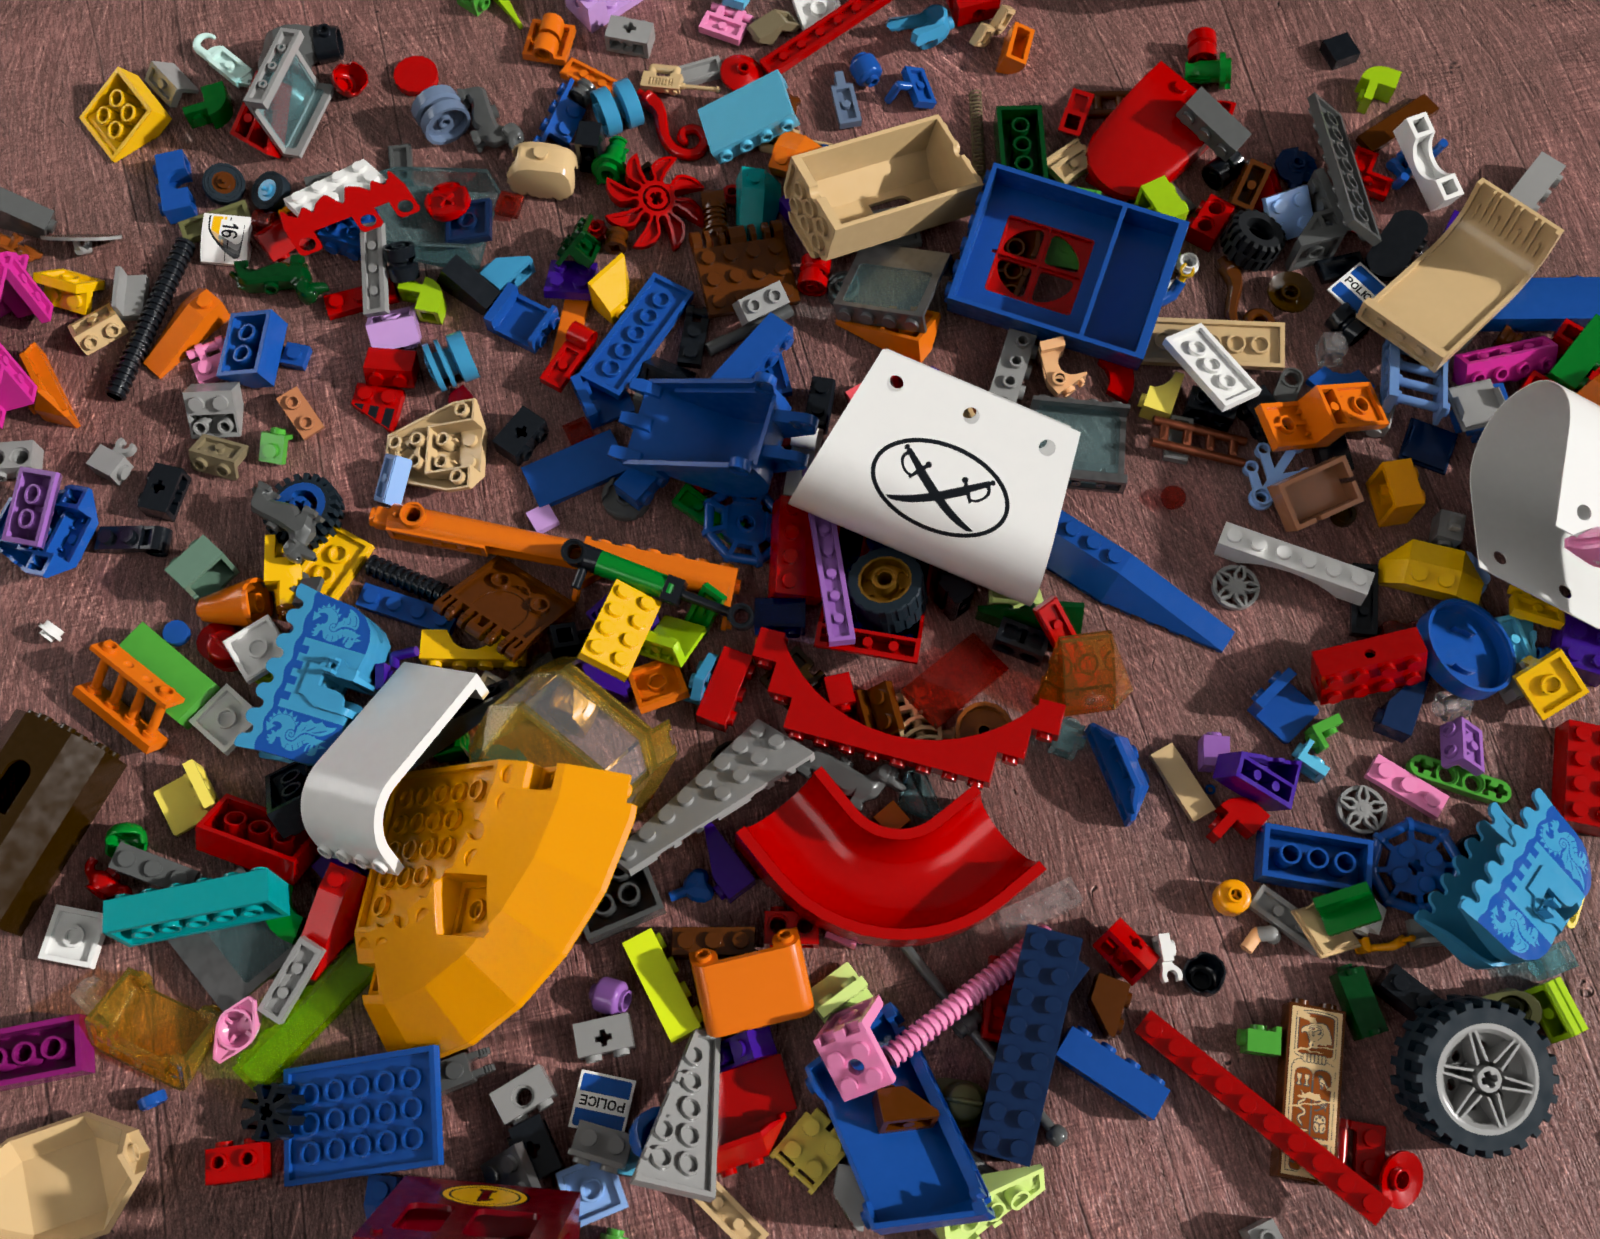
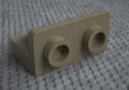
(217, 456)

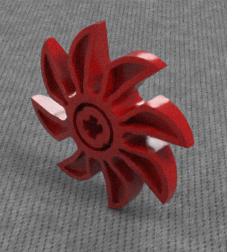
(667, 206)

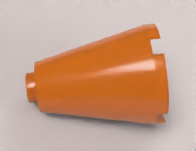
(236, 604)

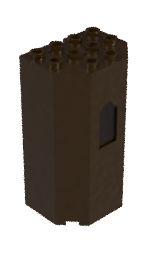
(51, 811)

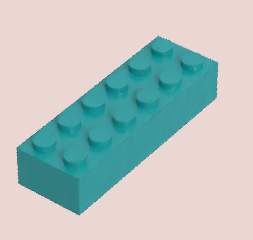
(196, 907)

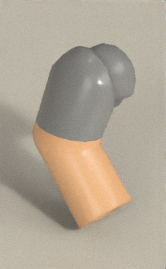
(1260, 934)

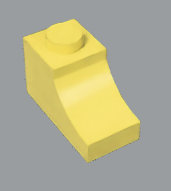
(1160, 399)

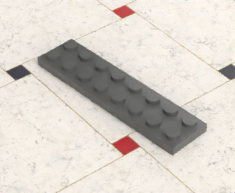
(1343, 170)

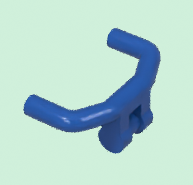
(1402, 174)

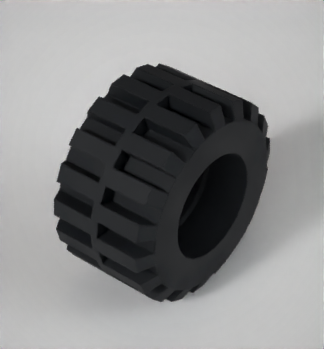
(1253, 240)

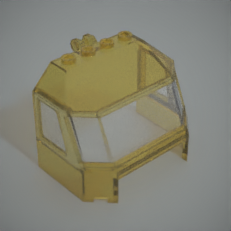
(572, 720)

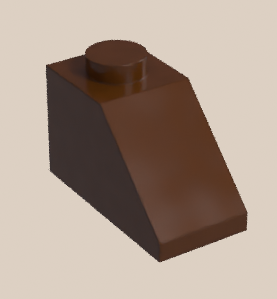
(902, 1110)

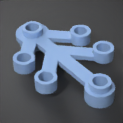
(1272, 474)

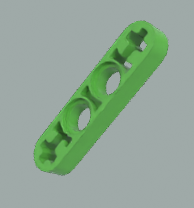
(1458, 778)

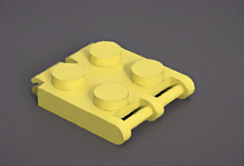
(810, 1149)

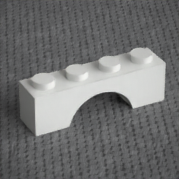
(1415, 140)

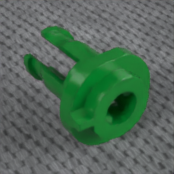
(1210, 71)
(612, 162)

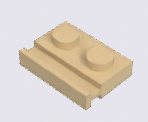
(1068, 162)

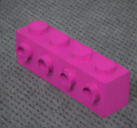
(1505, 361)

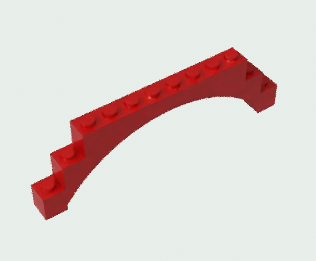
(962, 759)

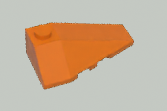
(190, 325)

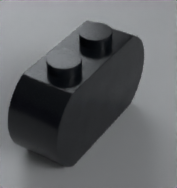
(1399, 242)

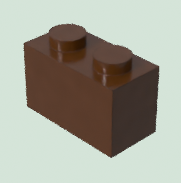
(1249, 184)

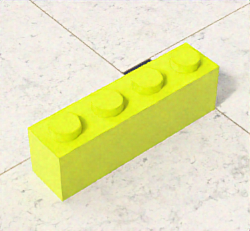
(662, 985)

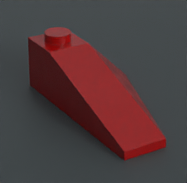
(334, 912)

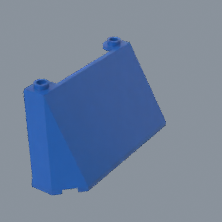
(911, 1175)

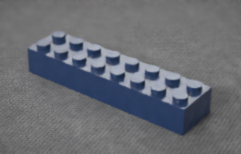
(1028, 1045)

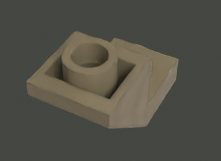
(768, 27)

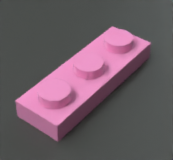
(1406, 786)

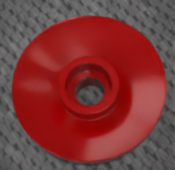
(733, 71)
(1401, 1179)

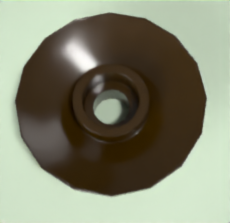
(1290, 284)

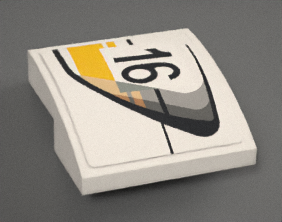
(225, 239)

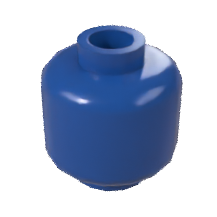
(865, 69)

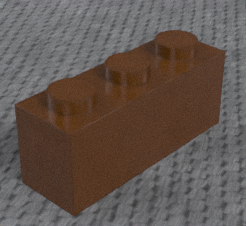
(723, 940)

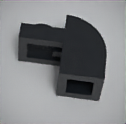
(566, 640)

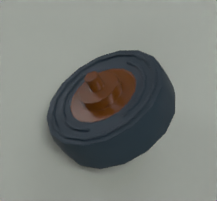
(223, 184)

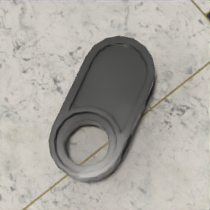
(1285, 392)

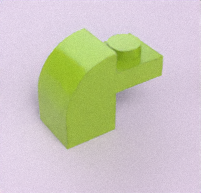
(1376, 83)
(429, 299)

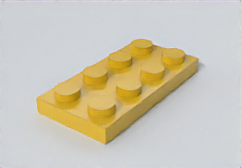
(620, 630)

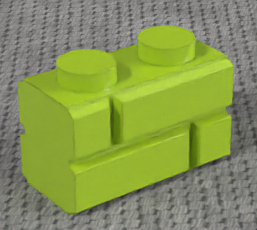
(1559, 1012)

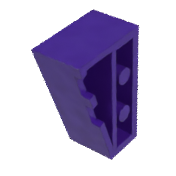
(1259, 778)

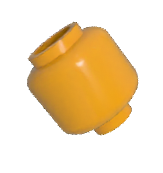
(1231, 897)

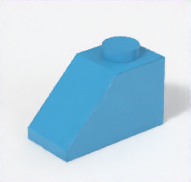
(508, 269)

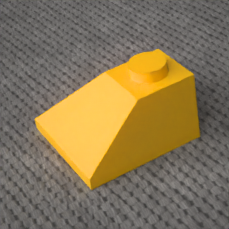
(611, 290)

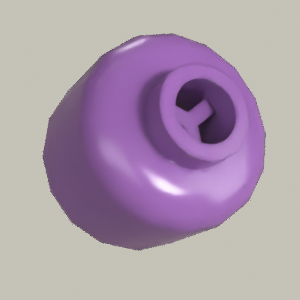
(610, 996)

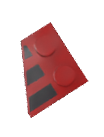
(380, 404)

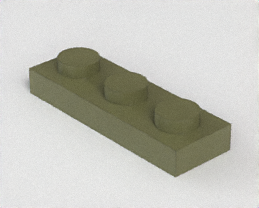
(192, 227)

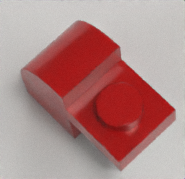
(1076, 113)
(1239, 814)

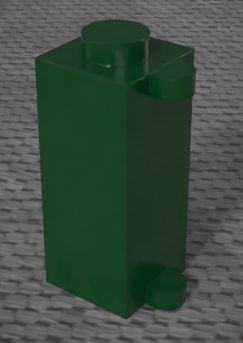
(1358, 1002)

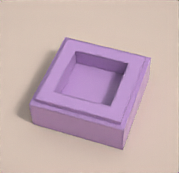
(542, 519)

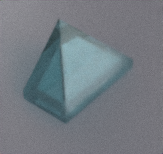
(919, 797)

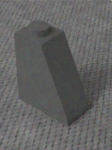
(24, 215)

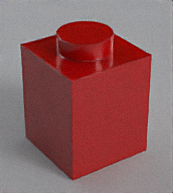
(840, 692)

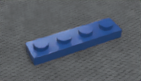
(402, 608)

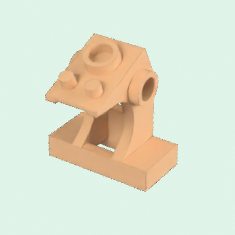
(1048, 355)

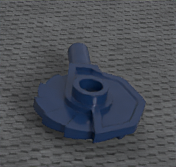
(1295, 167)

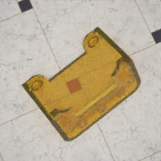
(152, 1030)

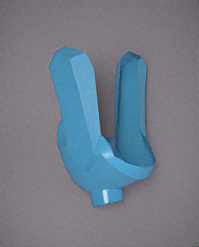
(933, 25)

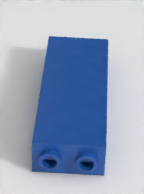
(1548, 302)

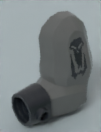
(321, 43)

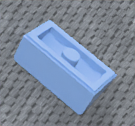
(392, 479)

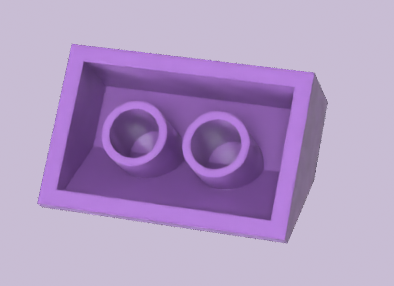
(32, 507)

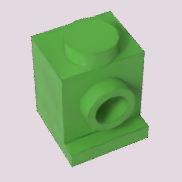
(1259, 1041)

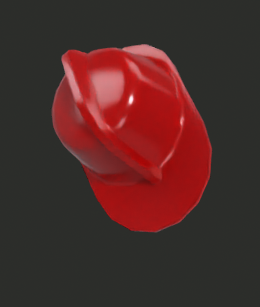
(211, 647)

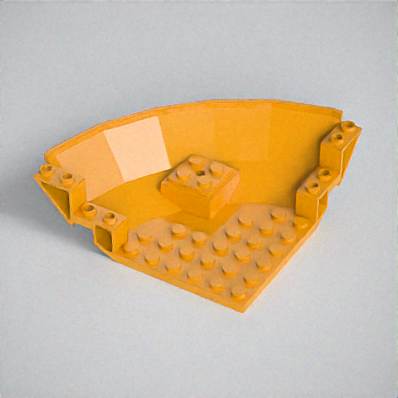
(490, 893)

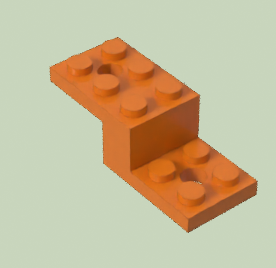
(1321, 416)

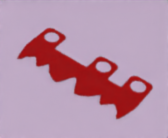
(356, 205)

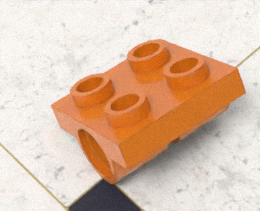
(549, 40)

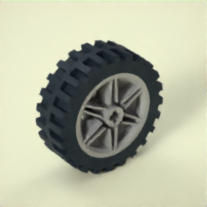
(1510, 1046)

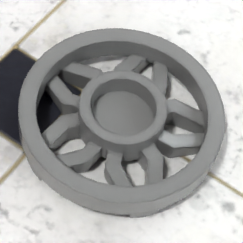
(1235, 587)
(1361, 809)

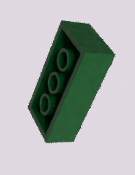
(1020, 138)

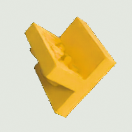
(69, 289)
(1549, 683)

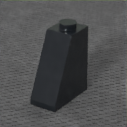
(467, 285)

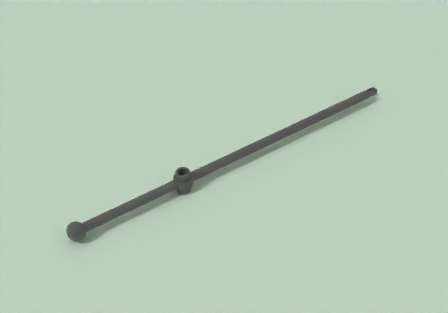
(968, 1026)

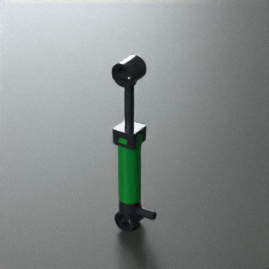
(649, 581)

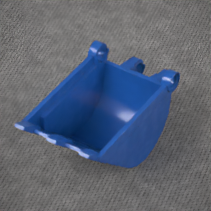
(714, 433)

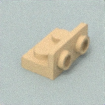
(97, 329)

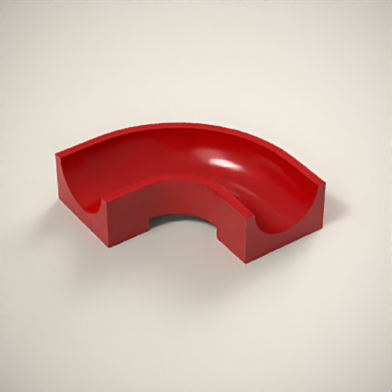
(882, 880)

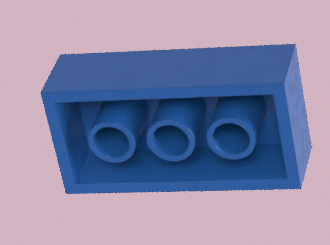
(1311, 859)

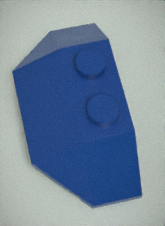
(1120, 770)

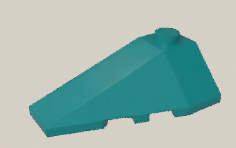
(756, 198)

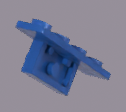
(563, 118)

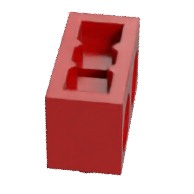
(1211, 218)
(791, 920)

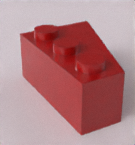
(249, 131)

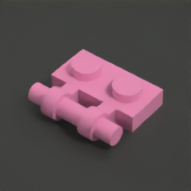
(725, 28)
(207, 366)

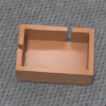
(1315, 493)

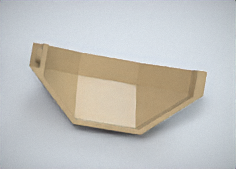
(69, 1178)

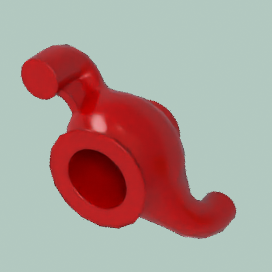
(103, 883)

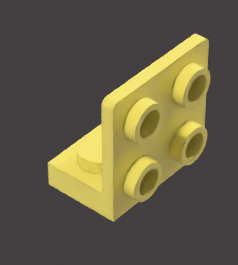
(187, 798)

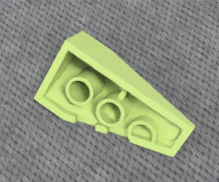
(1008, 1191)

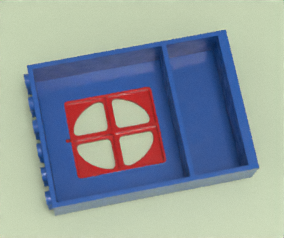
(1121, 254)

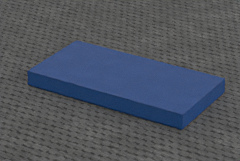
(573, 470)

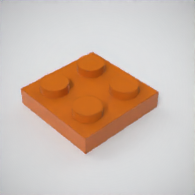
(657, 685)

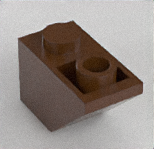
(1106, 1001)

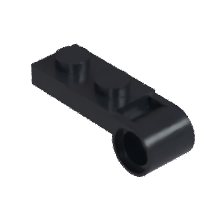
(132, 539)

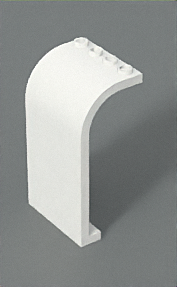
(358, 772)

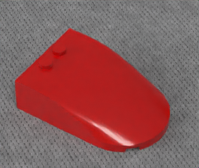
(1144, 136)

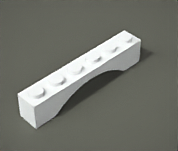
(1336, 577)

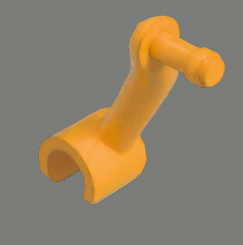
(1397, 943)

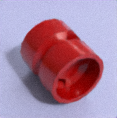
(1202, 44)
(813, 276)

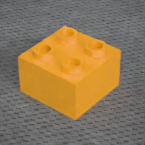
(1395, 492)

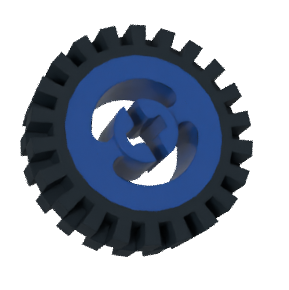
(309, 489)

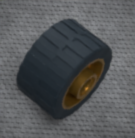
(887, 590)

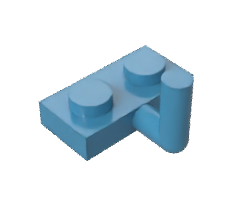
(700, 679)

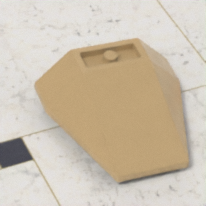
(444, 447)

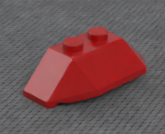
(748, 1144)

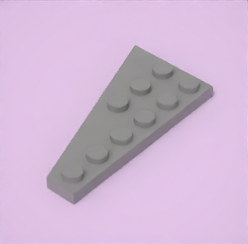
(684, 1137)

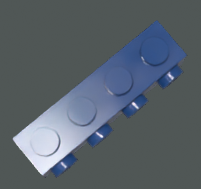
(1111, 1073)

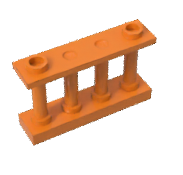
(114, 711)

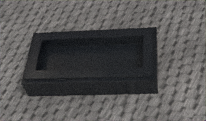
(1333, 268)

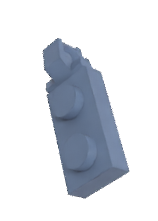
(845, 102)

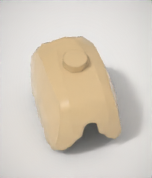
(543, 170)

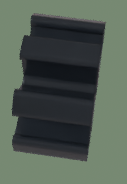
(273, 1112)

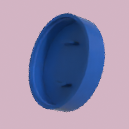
(1467, 649)

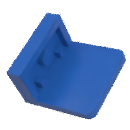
(344, 237)
(1282, 707)

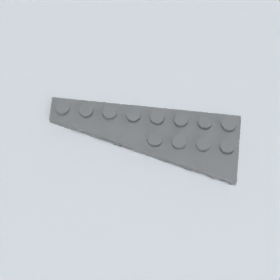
(724, 785)

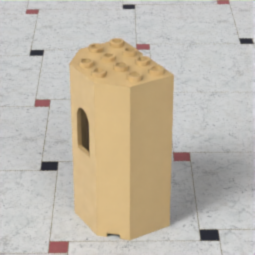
(839, 183)

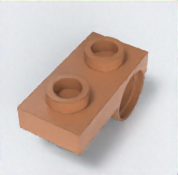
(300, 413)

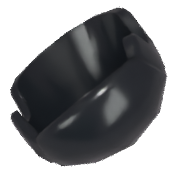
(1204, 974)

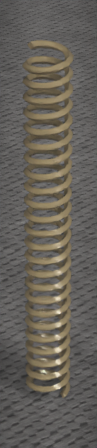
(977, 132)

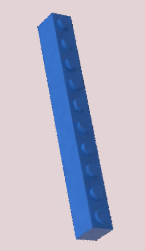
(754, 355)

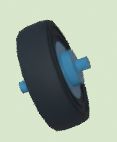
(270, 191)

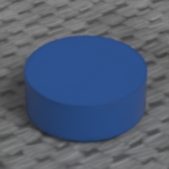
(176, 633)
(152, 1100)

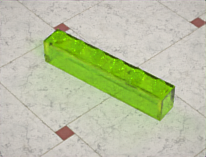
(310, 1016)

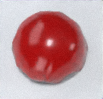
(349, 79)

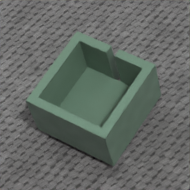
(202, 569)

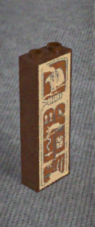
(1309, 1079)

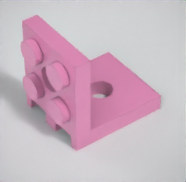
(849, 1037)

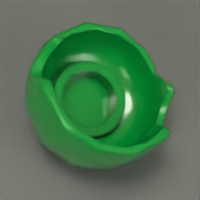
(127, 833)

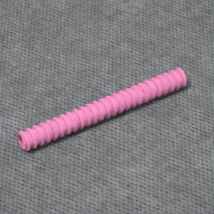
(953, 1007)

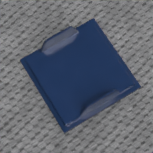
(1428, 446)

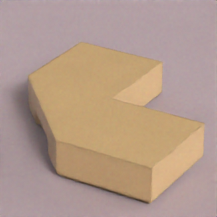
(985, 31)

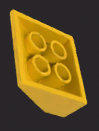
(124, 115)

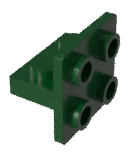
(580, 244)

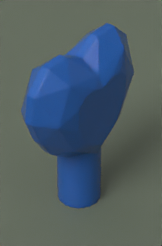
(694, 887)

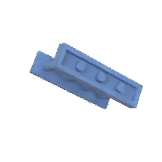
(1392, 379)

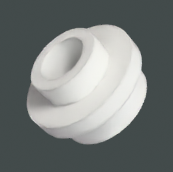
(1189, 258)
(50, 631)

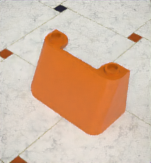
(752, 986)

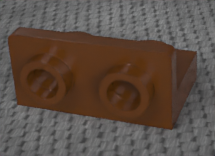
(880, 708)

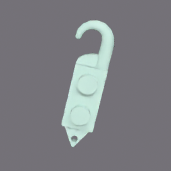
(224, 62)

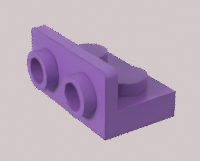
(1462, 745)

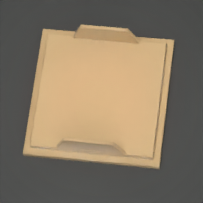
(1313, 928)

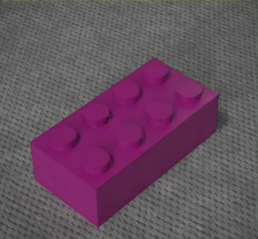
(45, 1052)

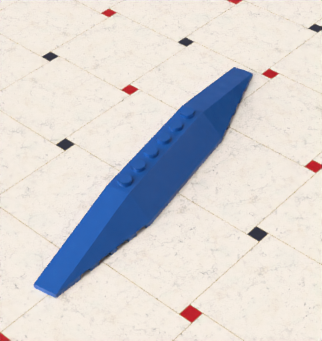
(1126, 583)

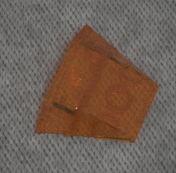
(1085, 674)

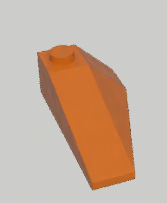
(787, 146)
(910, 344)

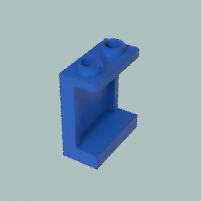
(521, 319)

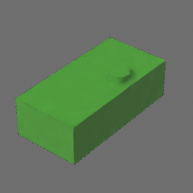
(173, 669)

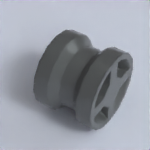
(581, 93)

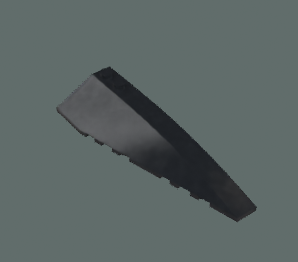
(286, 784)

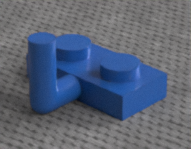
(917, 85)

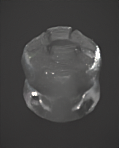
(1450, 706)

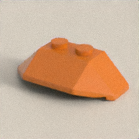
(50, 397)

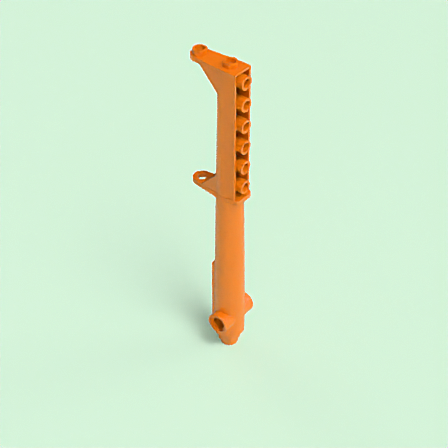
(481, 538)

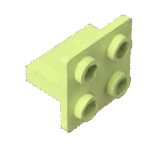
(839, 991)

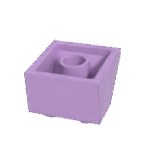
(395, 329)

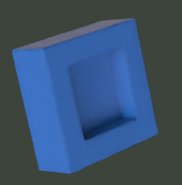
(296, 356)

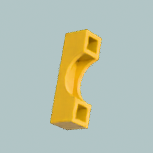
(439, 650)

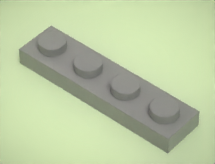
(374, 271)

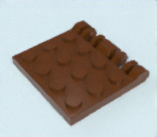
(741, 266)
(505, 603)

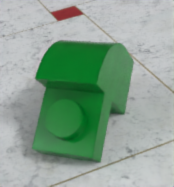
(215, 108)

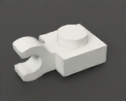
(1166, 950)

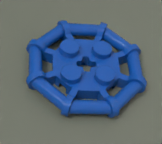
(734, 532)
(1405, 853)

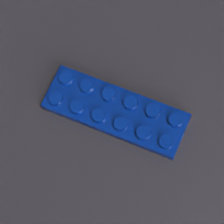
(636, 335)

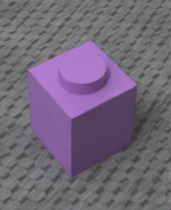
(1208, 749)

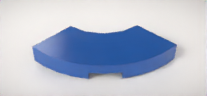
(1326, 376)

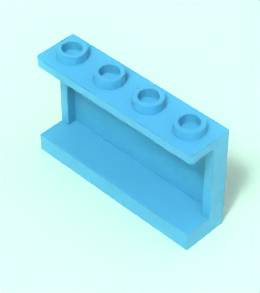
(748, 117)

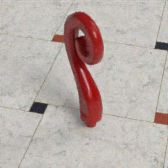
(655, 106)

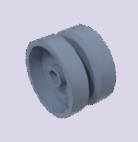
(440, 114)

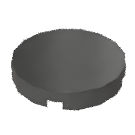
(618, 507)

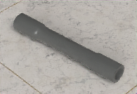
(725, 341)

